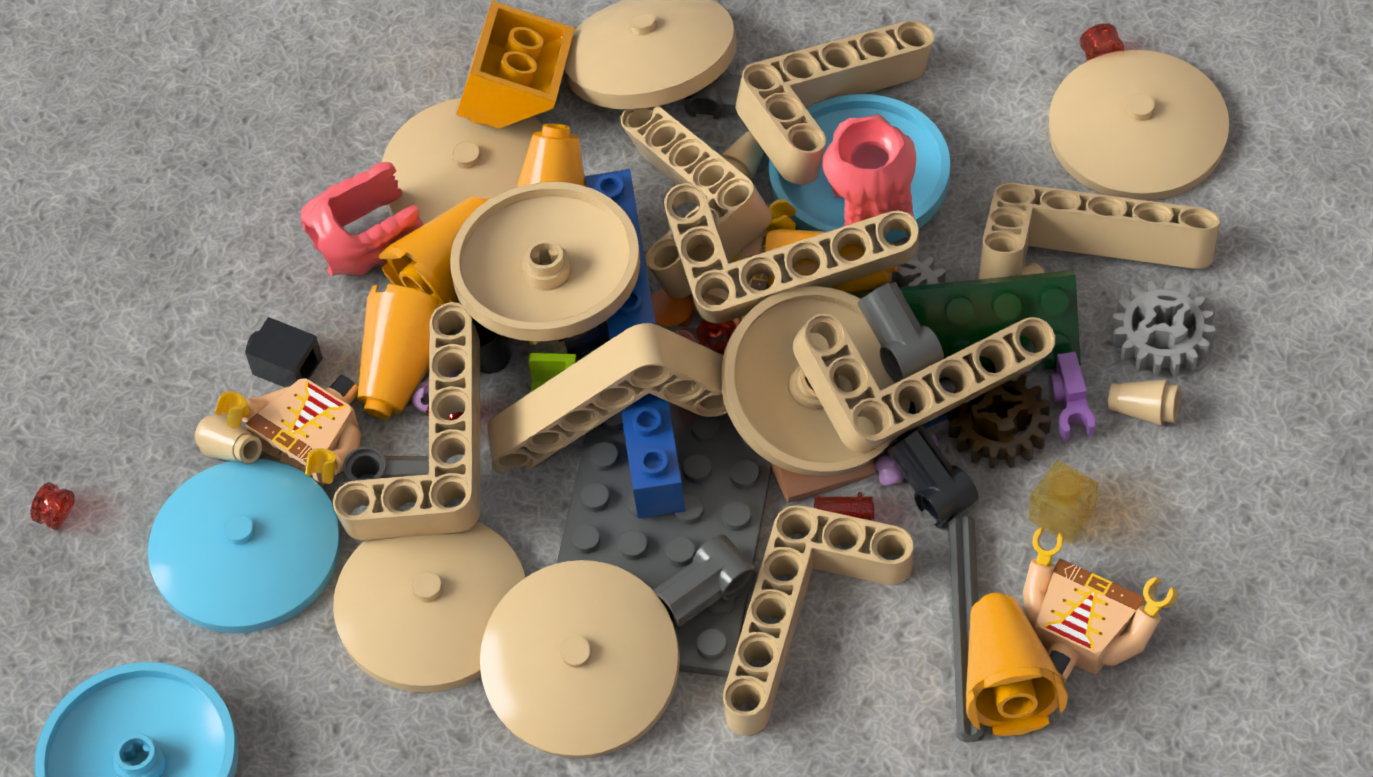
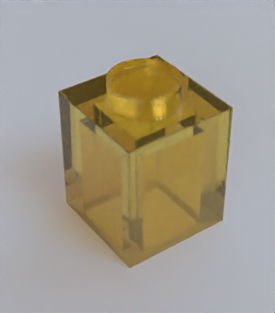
(1063, 501)

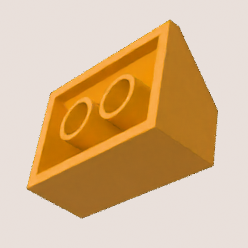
(514, 67)

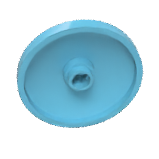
(815, 202)
(244, 546)
(139, 724)

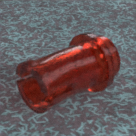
(855, 506)

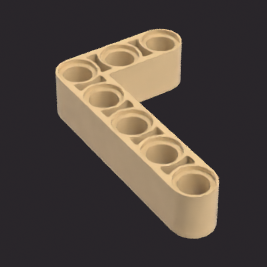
(779, 89)
(685, 158)
(1093, 226)
(780, 261)
(601, 385)
(921, 388)
(446, 439)
(785, 598)

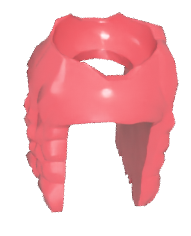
(870, 167)
(347, 202)

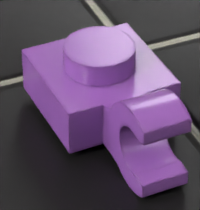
(1069, 387)

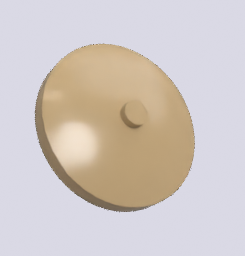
(649, 52)
(1138, 125)
(450, 159)
(545, 261)
(771, 395)
(421, 605)
(580, 659)

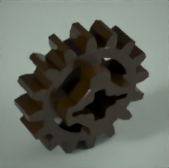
(996, 437)

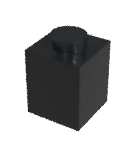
(282, 353)

